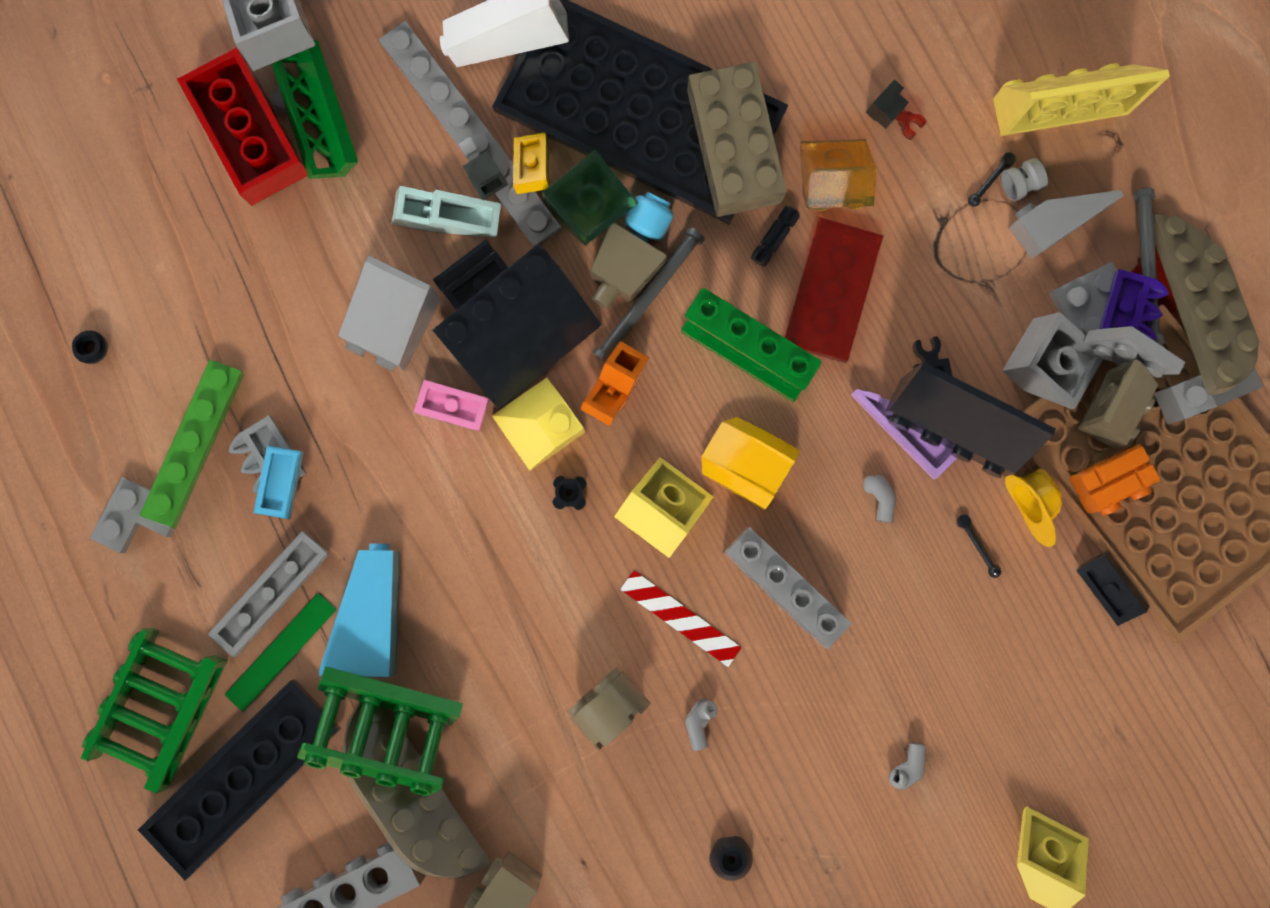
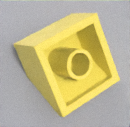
(664, 507)

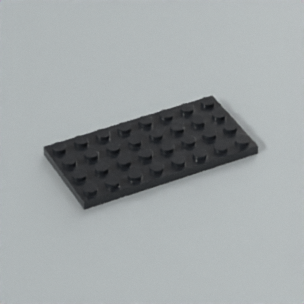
(618, 98)

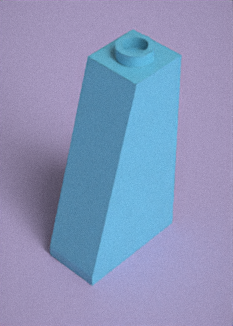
(366, 622)

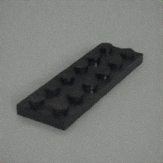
(235, 781)

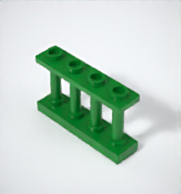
(749, 345)
(371, 696)
(173, 737)

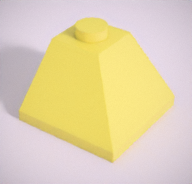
(538, 423)
(1052, 861)

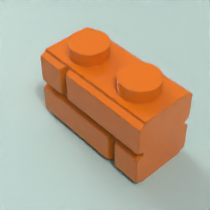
(1115, 479)

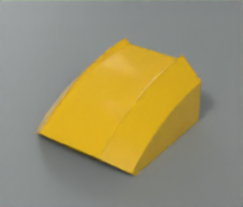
(748, 461)

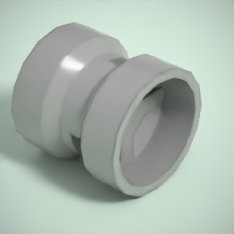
(1021, 180)

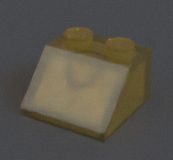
(837, 174)

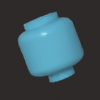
(649, 218)

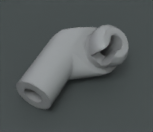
(884, 494)
(696, 722)
(910, 770)

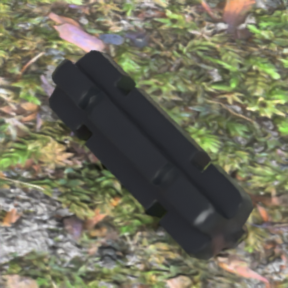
(775, 236)

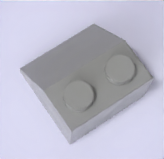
(1053, 361)

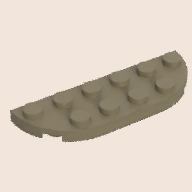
(1207, 303)
(419, 827)

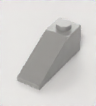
(1056, 218)
(1191, 397)

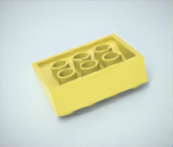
(1074, 97)

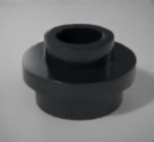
(80, 345)

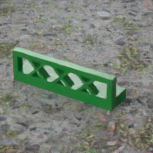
(325, 114)

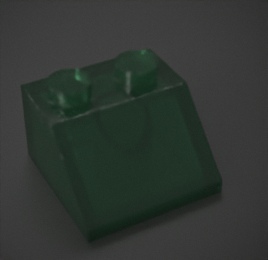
(589, 198)

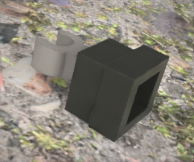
(482, 170)

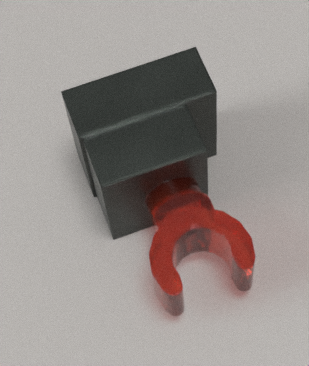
(891, 106)

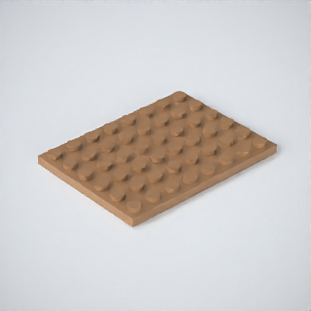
(1207, 518)

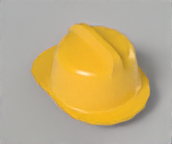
(1038, 503)

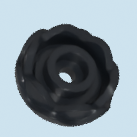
(728, 847)

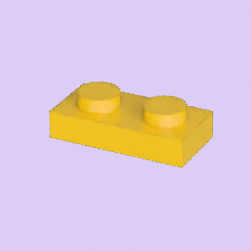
(531, 163)

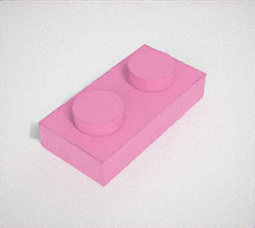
(452, 405)

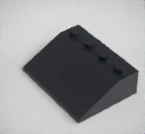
(517, 326)
(966, 421)

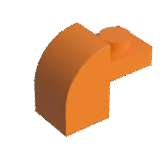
(615, 383)

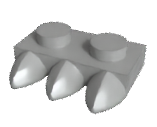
(256, 440)

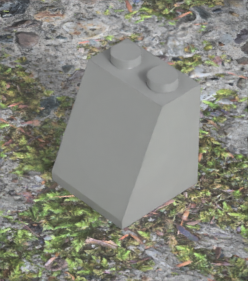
(388, 315)

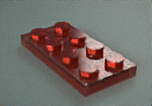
(833, 289)

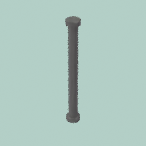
(692, 238)
(1147, 245)

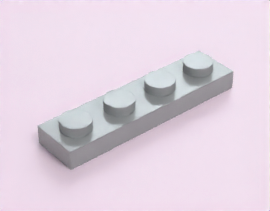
(269, 594)

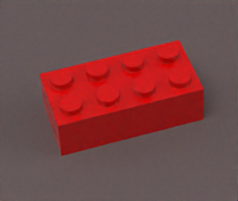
(243, 127)

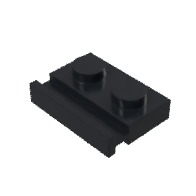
(470, 274)

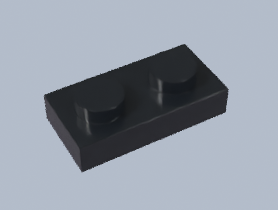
(1113, 588)

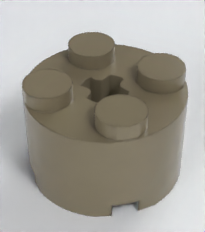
(608, 708)

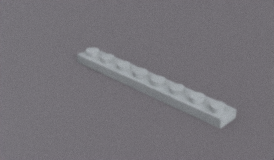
(462, 122)

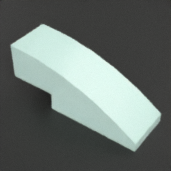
(445, 212)

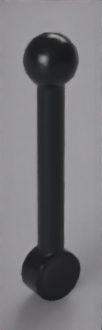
(1006, 161)
(964, 522)

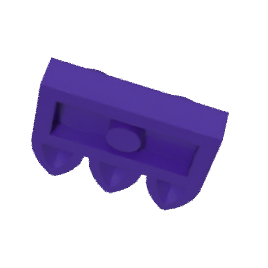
(1128, 302)

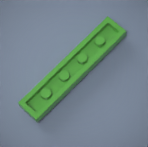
(192, 444)

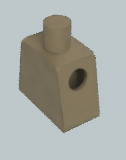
(624, 266)

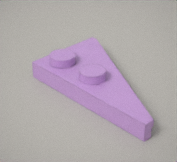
(930, 458)

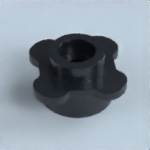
(562, 486)

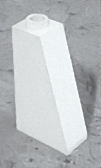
(503, 29)

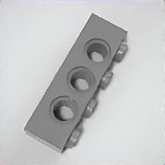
(787, 588)
(359, 874)

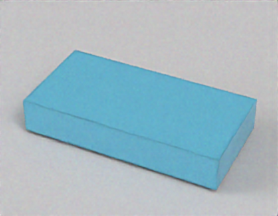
(278, 482)

